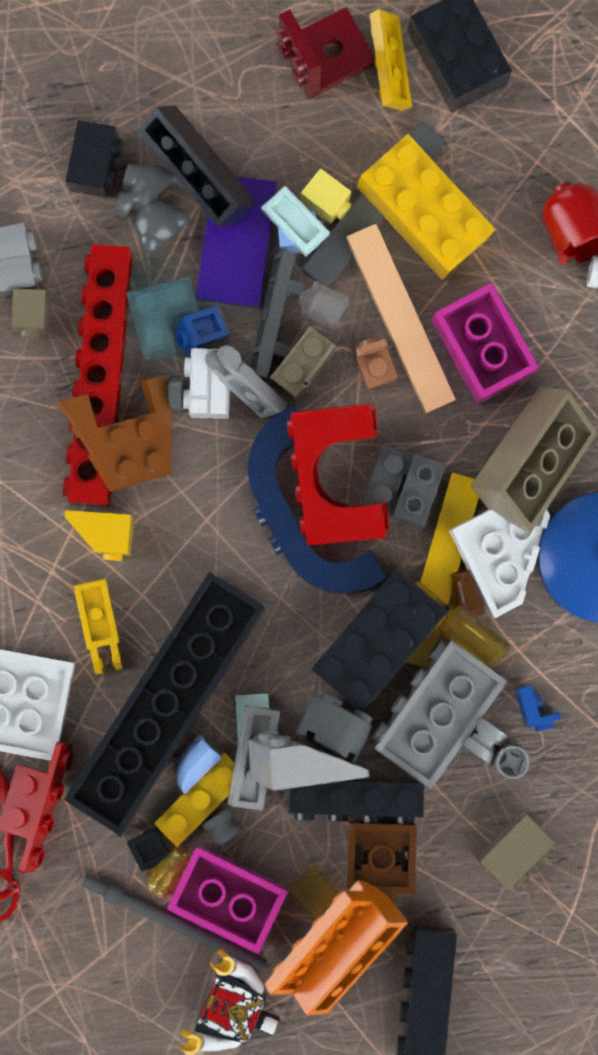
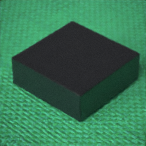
(148, 848)

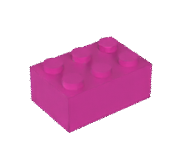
(484, 343)
(228, 898)

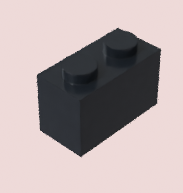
(93, 159)

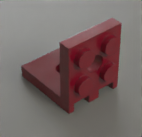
(306, 52)

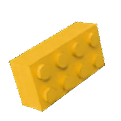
(425, 207)

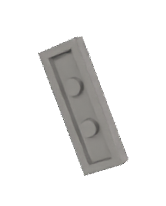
(243, 790)

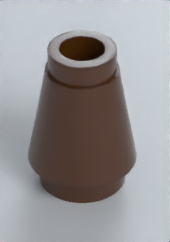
(466, 593)

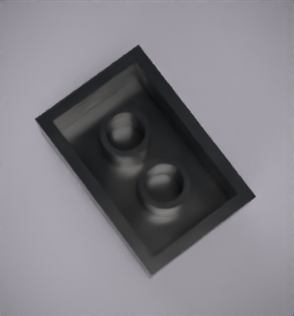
(459, 51)

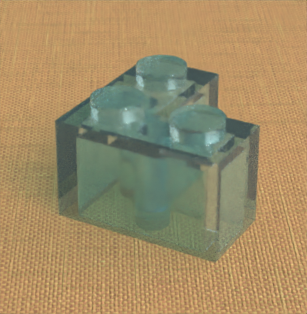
(155, 309)

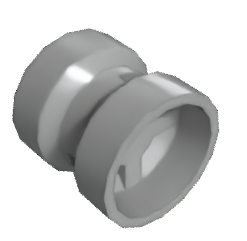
(483, 742)
(515, 764)

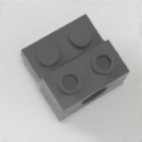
(418, 490)

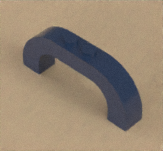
(273, 510)

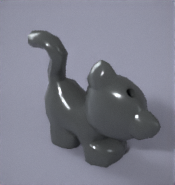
(155, 219)

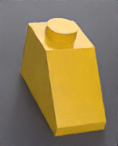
(104, 532)

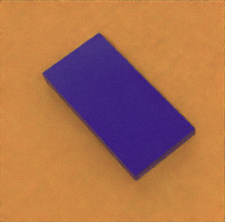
(237, 254)

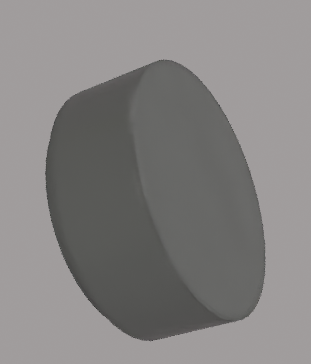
(175, 392)

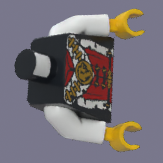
(230, 1009)

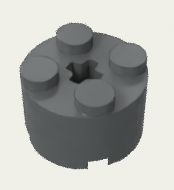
(334, 727)

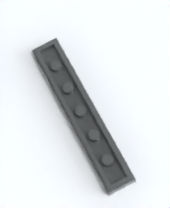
(335, 252)

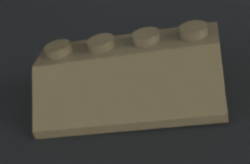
(535, 458)

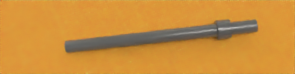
(115, 894)

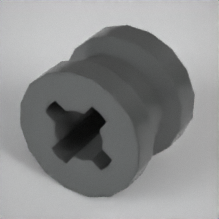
(223, 827)

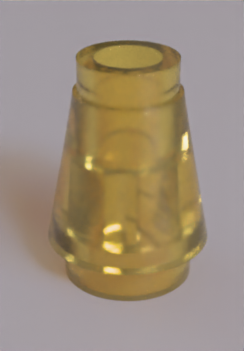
(167, 874)

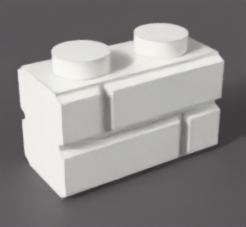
(207, 394)

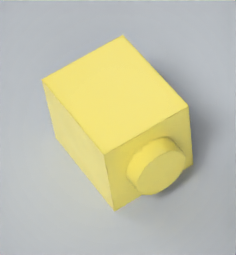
(326, 197)

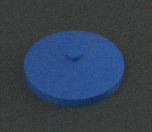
(571, 557)

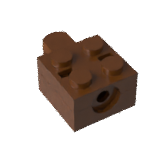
(382, 856)

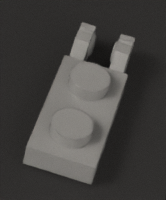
(244, 382)

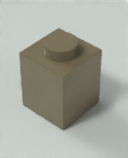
(30, 313)

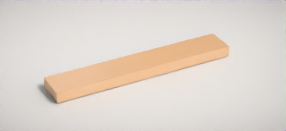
(400, 318)

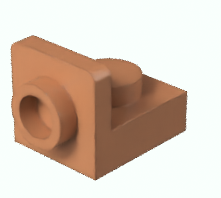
(375, 363)

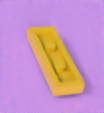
(390, 60)
(198, 802)

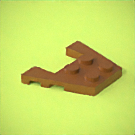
(129, 449)

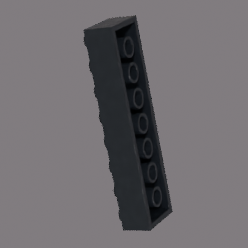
(165, 704)

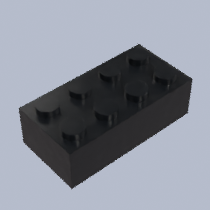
(381, 638)

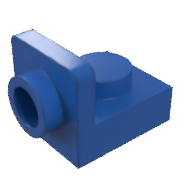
(200, 329)
(530, 704)

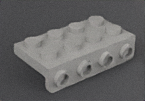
(437, 712)

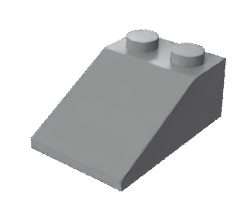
(289, 764)

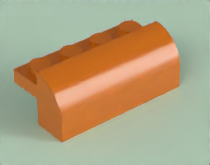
(338, 948)

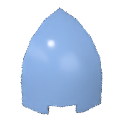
(195, 763)

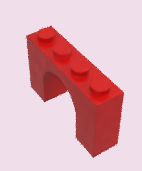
(324, 517)

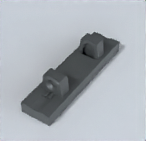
(277, 289)

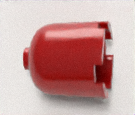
(572, 221)

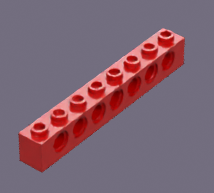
(118, 263)

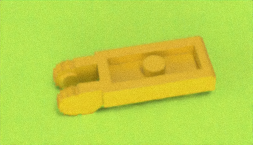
(98, 622)

